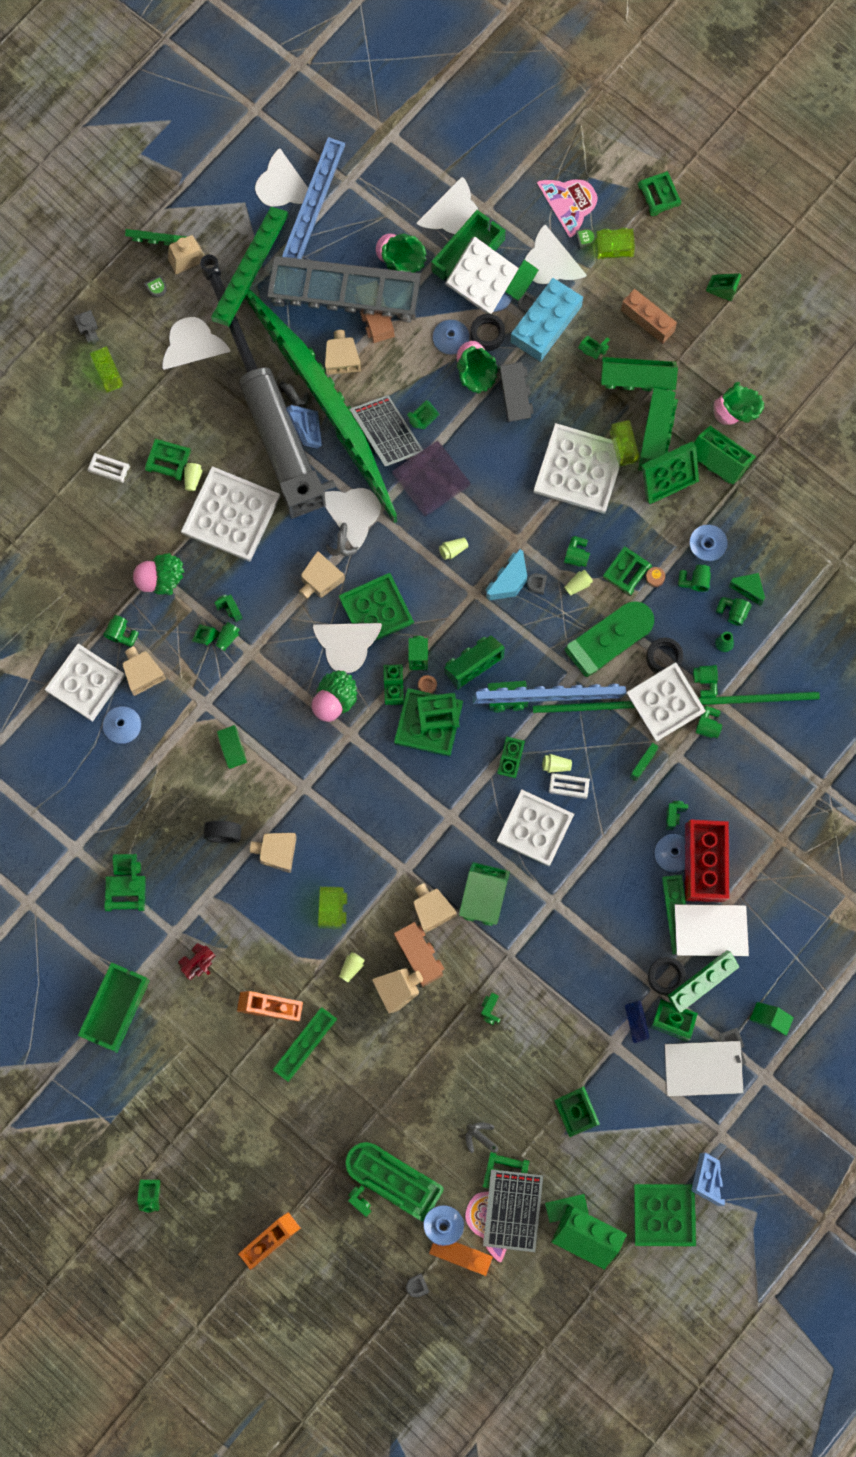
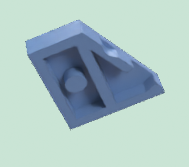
(306, 424)
(708, 1179)

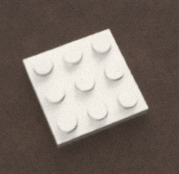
(481, 275)
(85, 682)
(665, 701)
(535, 828)

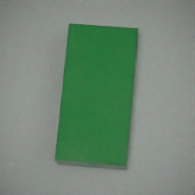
(644, 762)

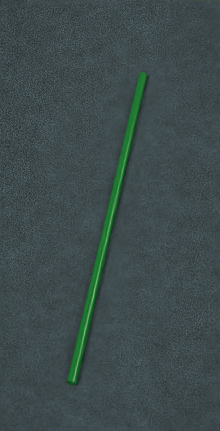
(703, 700)

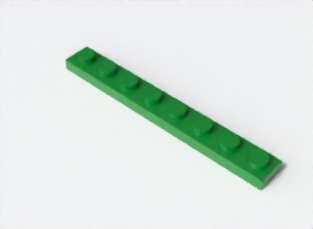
(249, 266)

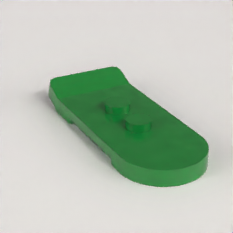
(611, 637)
(393, 1179)

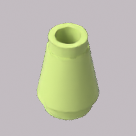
(192, 474)
(452, 548)
(578, 582)
(554, 763)
(351, 966)

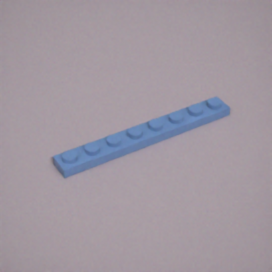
(314, 199)
(557, 693)

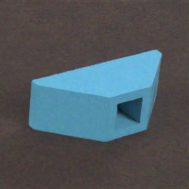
(509, 579)

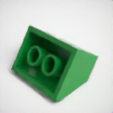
(722, 455)
(474, 661)
(588, 1237)

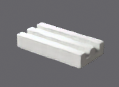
(122, 473)
(569, 786)

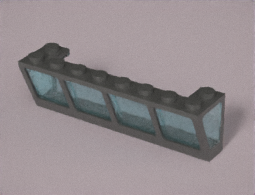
(344, 288)

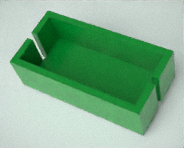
(475, 226)
(638, 373)
(658, 425)
(114, 1007)

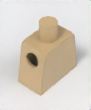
(184, 254)
(341, 355)
(320, 577)
(141, 671)
(276, 850)
(432, 908)
(397, 988)

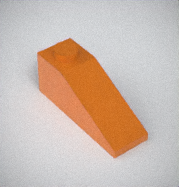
(269, 1006)
(269, 1240)
(463, 1256)

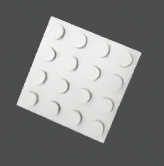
(578, 469)
(231, 514)

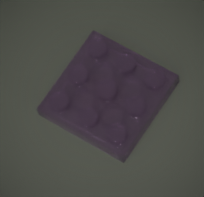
(431, 478)

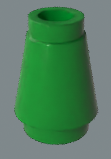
(227, 636)
(724, 645)

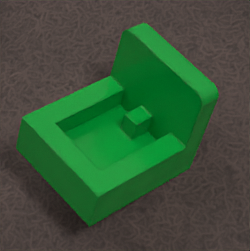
(593, 348)
(423, 415)
(126, 865)
(488, 1004)

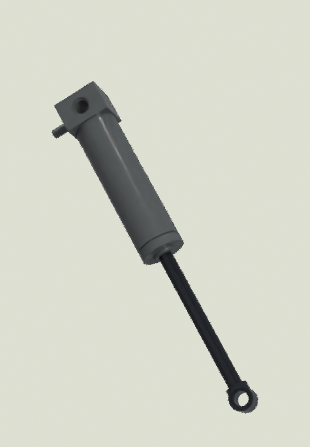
(298, 482)

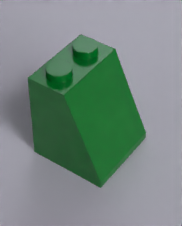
(484, 894)

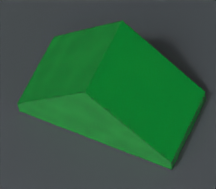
(724, 285)
(750, 587)
(771, 1018)

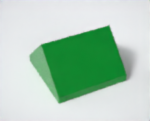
(674, 1023)
(577, 1112)

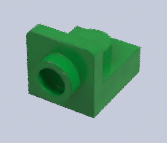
(232, 609)
(672, 816)
(149, 1195)
(361, 1205)

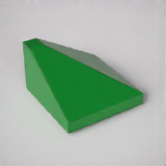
(205, 634)

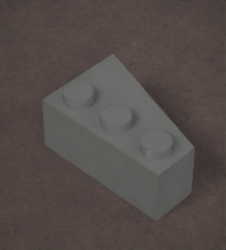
(515, 391)

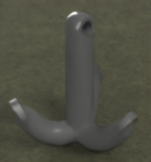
(291, 393)
(341, 544)
(473, 1130)

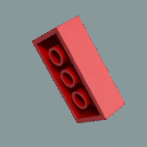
(707, 861)

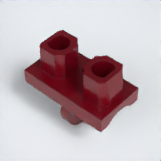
(199, 963)

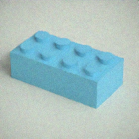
(546, 319)

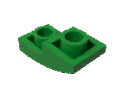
(522, 280)
(393, 684)
(232, 747)
(511, 757)

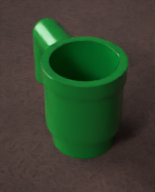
(575, 555)
(700, 579)
(738, 611)
(116, 629)
(707, 675)
(707, 726)

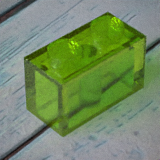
(615, 243)
(106, 369)
(624, 443)
(331, 908)

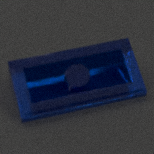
(637, 1022)

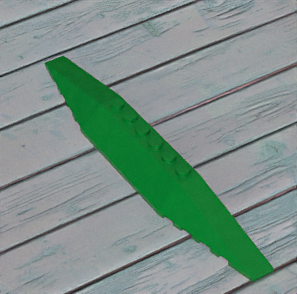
(322, 388)

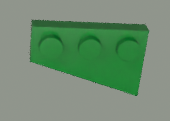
(153, 237)

